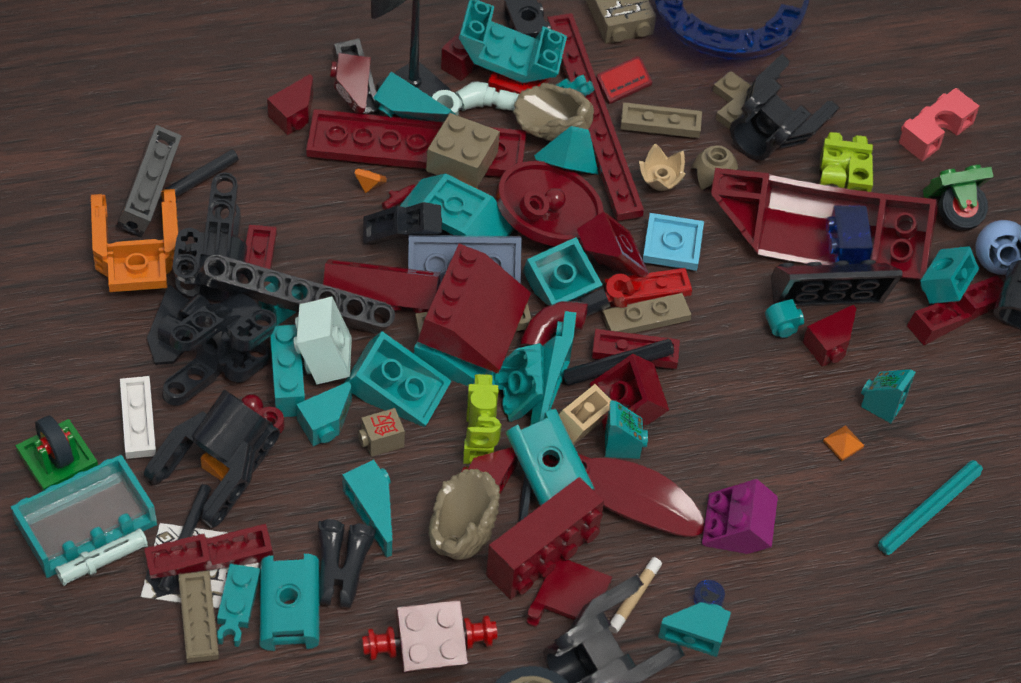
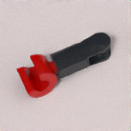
(615, 287)

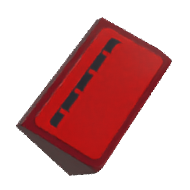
(623, 80)

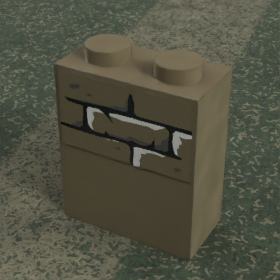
(622, 18)

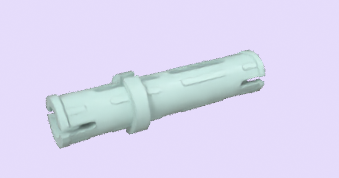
(91, 561)

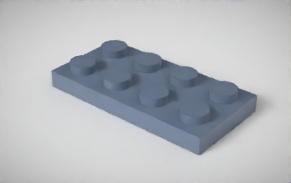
(436, 251)

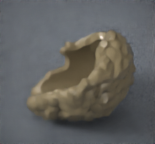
(551, 110)
(464, 514)

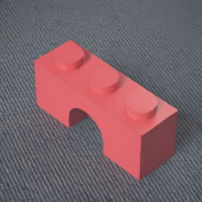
(924, 133)

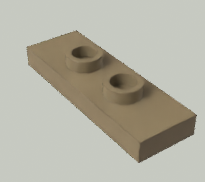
(647, 314)
(198, 617)

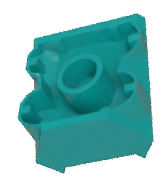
(522, 380)

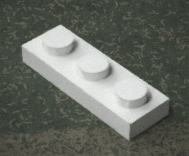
(137, 417)

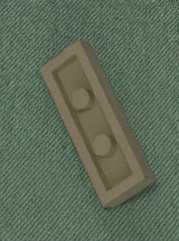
(661, 120)

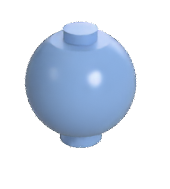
(999, 246)

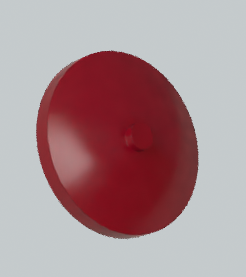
(556, 225)

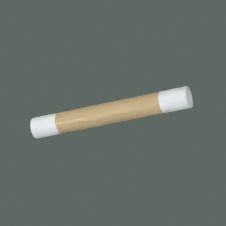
(629, 603)

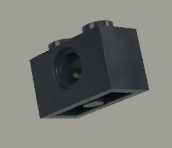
(524, 16)

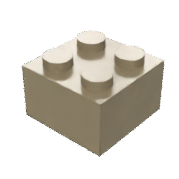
(463, 150)

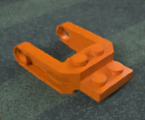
(137, 262)

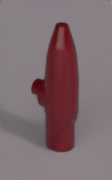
(397, 197)

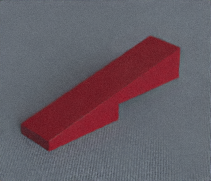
(945, 317)
(211, 553)

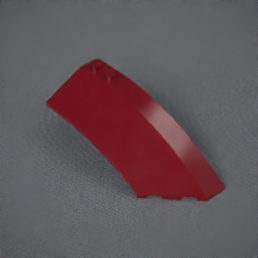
(789, 219)

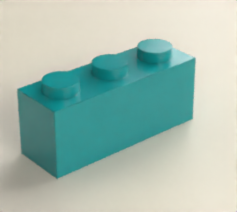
(286, 370)

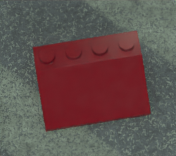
(475, 310)

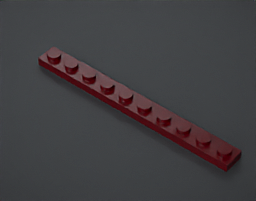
(604, 139)

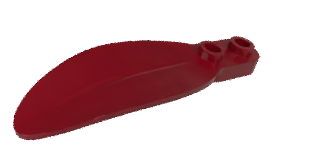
(641, 495)

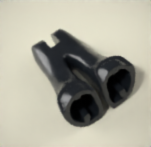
(358, 544)

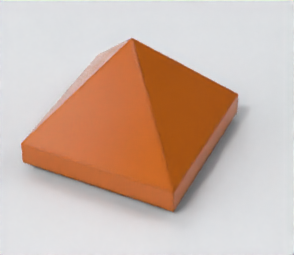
(369, 180)
(843, 443)

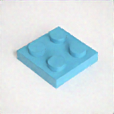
(673, 241)

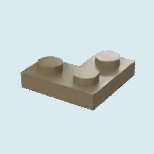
(734, 91)

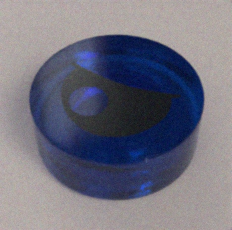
(709, 592)

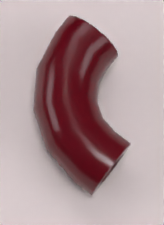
(544, 323)

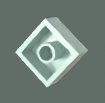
(323, 340)

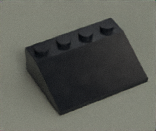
(834, 283)

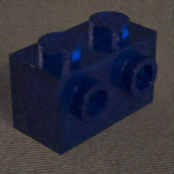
(849, 234)

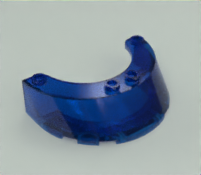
(732, 43)

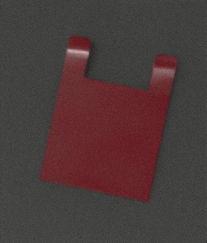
(567, 590)

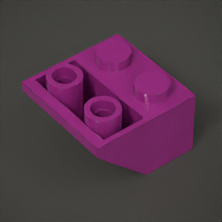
(740, 518)

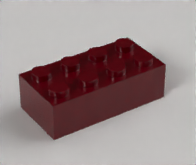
(545, 538)

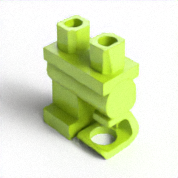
(847, 162)
(483, 426)

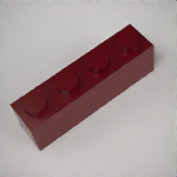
(384, 283)

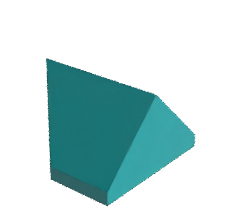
(571, 151)

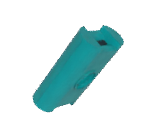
(543, 439)
(289, 622)

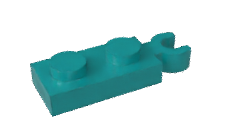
(237, 601)

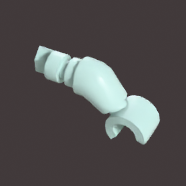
(476, 95)

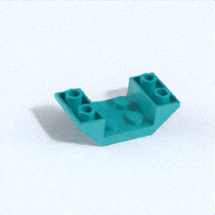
(508, 50)
(463, 207)

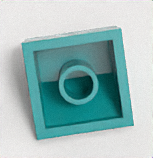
(561, 273)

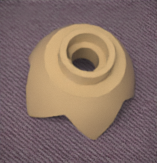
(662, 171)

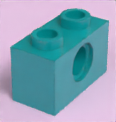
(949, 275)

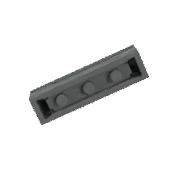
(148, 181)

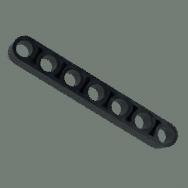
(285, 284)

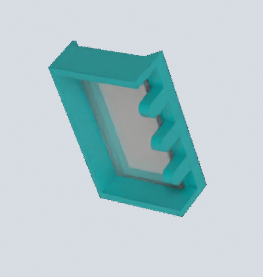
(83, 513)

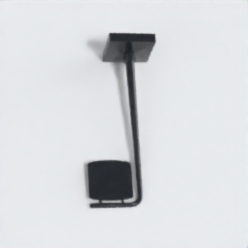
(414, 71)

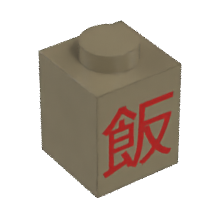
(382, 432)

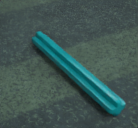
(930, 507)

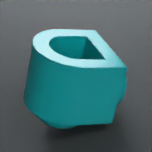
(784, 318)

